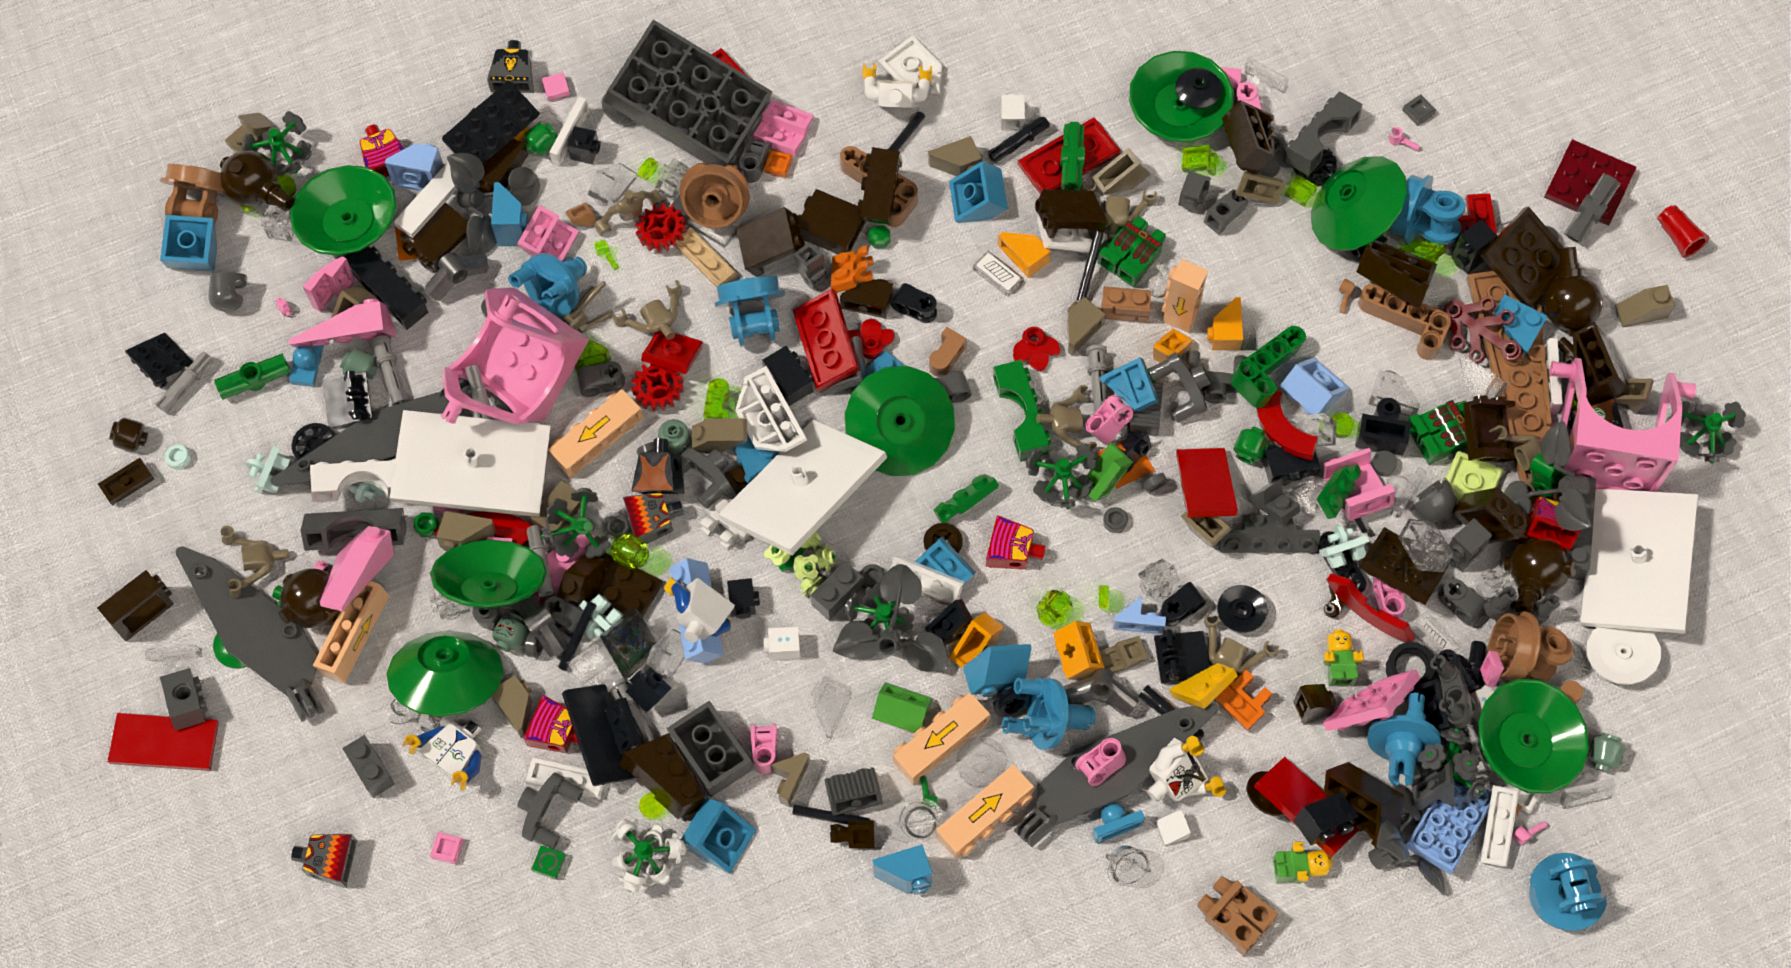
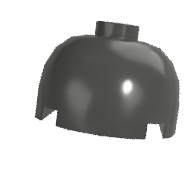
(1435, 502)

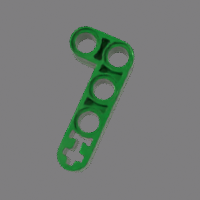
(1252, 373)

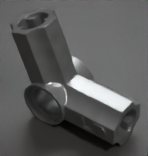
(454, 271)
(541, 625)
(1110, 692)

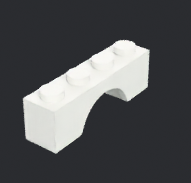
(331, 479)

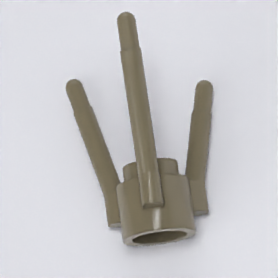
(577, 317)

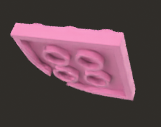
(1373, 702)

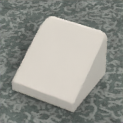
(1173, 828)

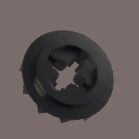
(1010, 703)

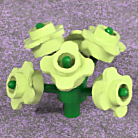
(804, 566)

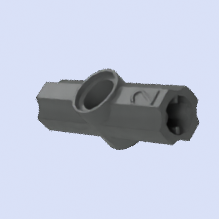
(1592, 208)

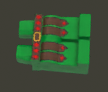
(1132, 251)
(1439, 431)

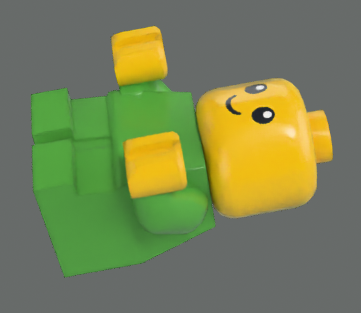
(1341, 659)
(1297, 864)

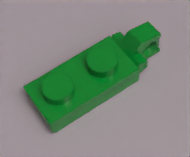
(1338, 490)
(966, 498)

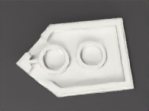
(905, 61)
(1068, 239)

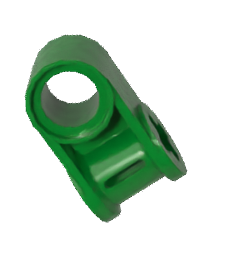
(1544, 475)

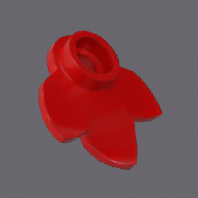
(873, 338)
(1036, 351)

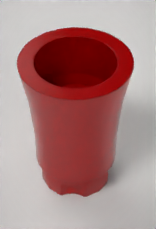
(1682, 231)

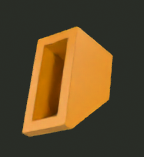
(1025, 251)
(1226, 328)
(978, 636)

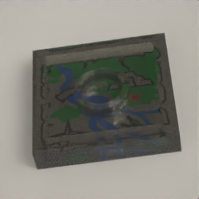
(629, 642)

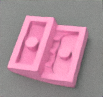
(783, 127)
(547, 235)
(329, 281)

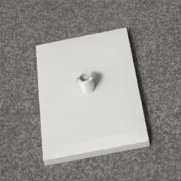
(470, 464)
(802, 487)
(1640, 561)

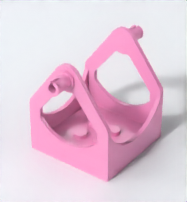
(521, 359)
(1619, 455)

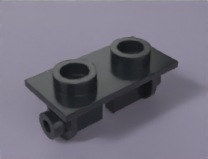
(1136, 446)

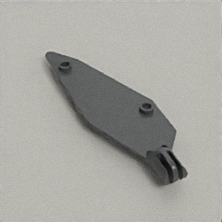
(366, 439)
(255, 631)
(1067, 791)

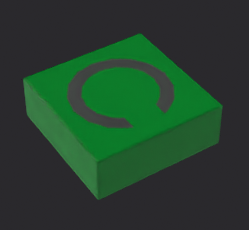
(548, 862)

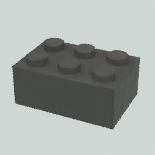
(710, 748)

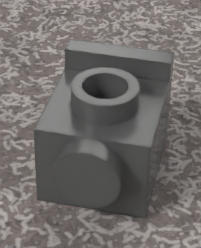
(1194, 190)

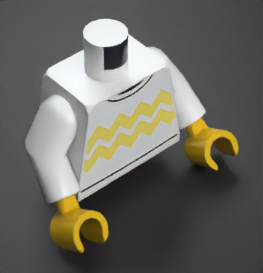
(896, 93)

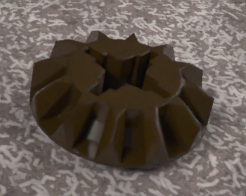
(937, 530)

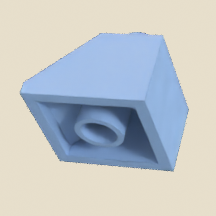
(414, 166)
(1313, 386)

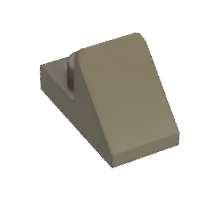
(251, 124)
(1260, 187)
(1637, 394)
(793, 770)

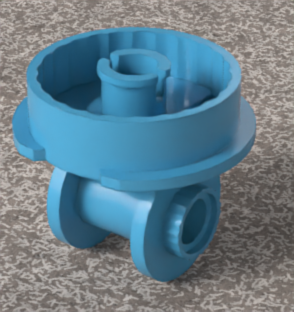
(1429, 213)
(746, 290)
(1582, 889)

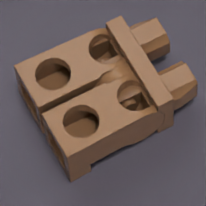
(1237, 914)

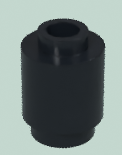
(1388, 408)

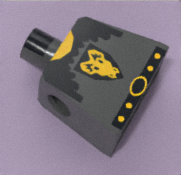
(511, 65)

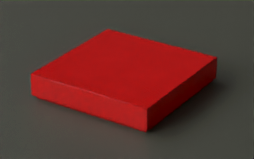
(672, 354)

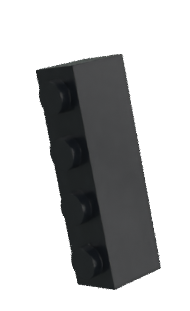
(384, 283)

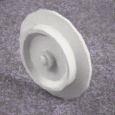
(1623, 654)

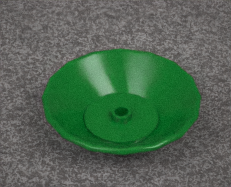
(1155, 99)
(341, 194)
(1359, 203)
(909, 394)
(488, 574)
(445, 673)
(1553, 730)

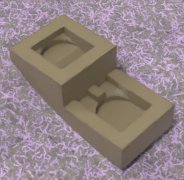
(1124, 655)

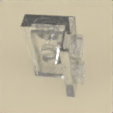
(592, 664)

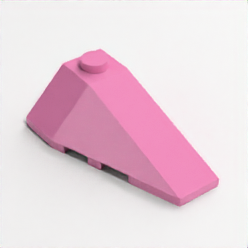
(360, 321)
(357, 566)

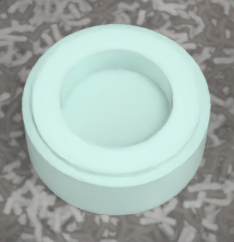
(177, 457)

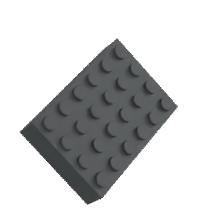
(687, 95)

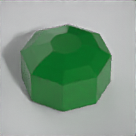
(879, 236)
(425, 524)

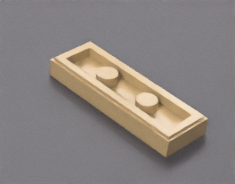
(705, 259)

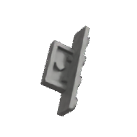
(1268, 535)

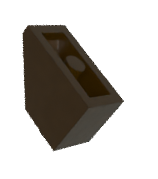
(869, 298)
(582, 580)
(1313, 702)

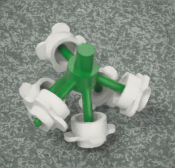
(652, 842)

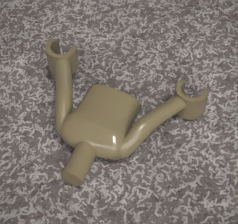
(628, 208)
(1117, 210)
(655, 314)
(1067, 419)
(1523, 453)
(255, 556)
(1231, 652)

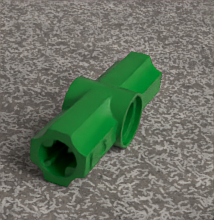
(1072, 156)
(238, 381)

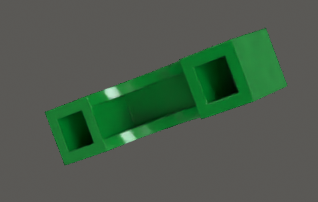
(1013, 384)

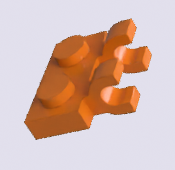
(849, 268)
(1240, 705)

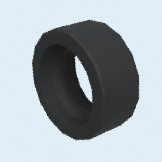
(1411, 648)

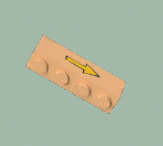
(1184, 295)
(595, 433)
(351, 633)
(940, 738)
(984, 812)

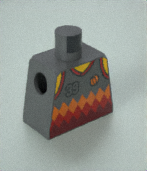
(651, 516)
(327, 857)

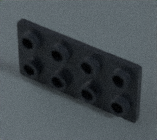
(492, 123)
(602, 732)

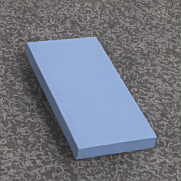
(1448, 830)

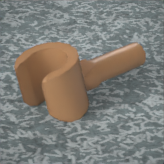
(1347, 288)

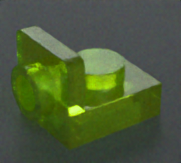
(1200, 159)

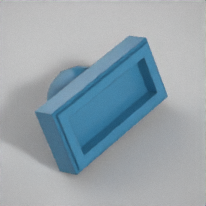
(305, 365)
(1116, 822)

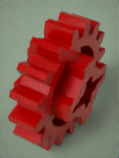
(661, 227)
(662, 393)

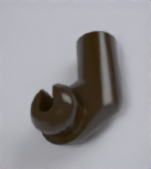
(1567, 348)
(1334, 606)

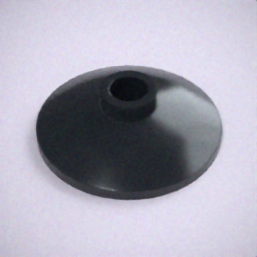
(1198, 96)
(1243, 598)

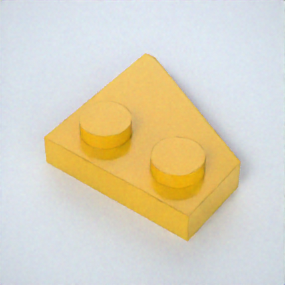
(1204, 686)

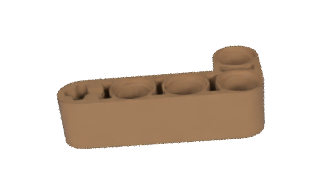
(853, 165)
(1402, 317)

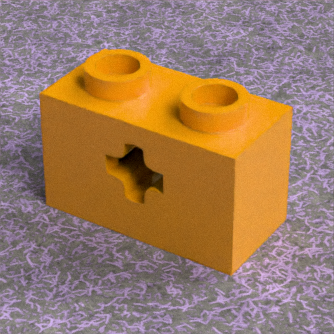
(1078, 650)

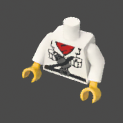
(1180, 773)

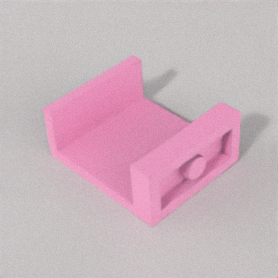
(1369, 493)

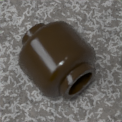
(128, 434)

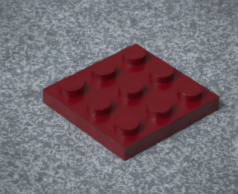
(1580, 172)

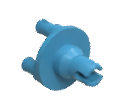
(551, 281)
(1048, 713)
(1402, 739)

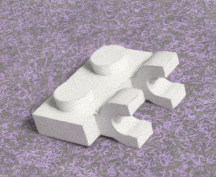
(712, 520)

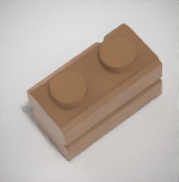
(1126, 304)

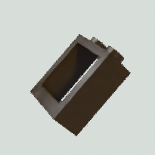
(1488, 509)
(136, 604)

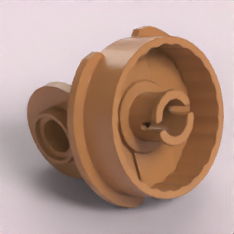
(197, 179)
(725, 183)
(1527, 648)

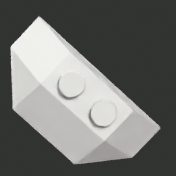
(767, 414)

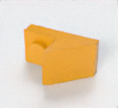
(1170, 343)

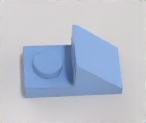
(1132, 620)

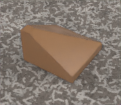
(581, 215)

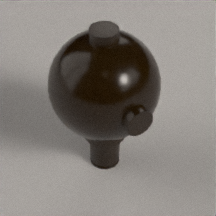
(252, 179)
(1572, 298)
(1538, 569)
(302, 598)

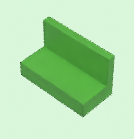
(1108, 472)
(901, 707)

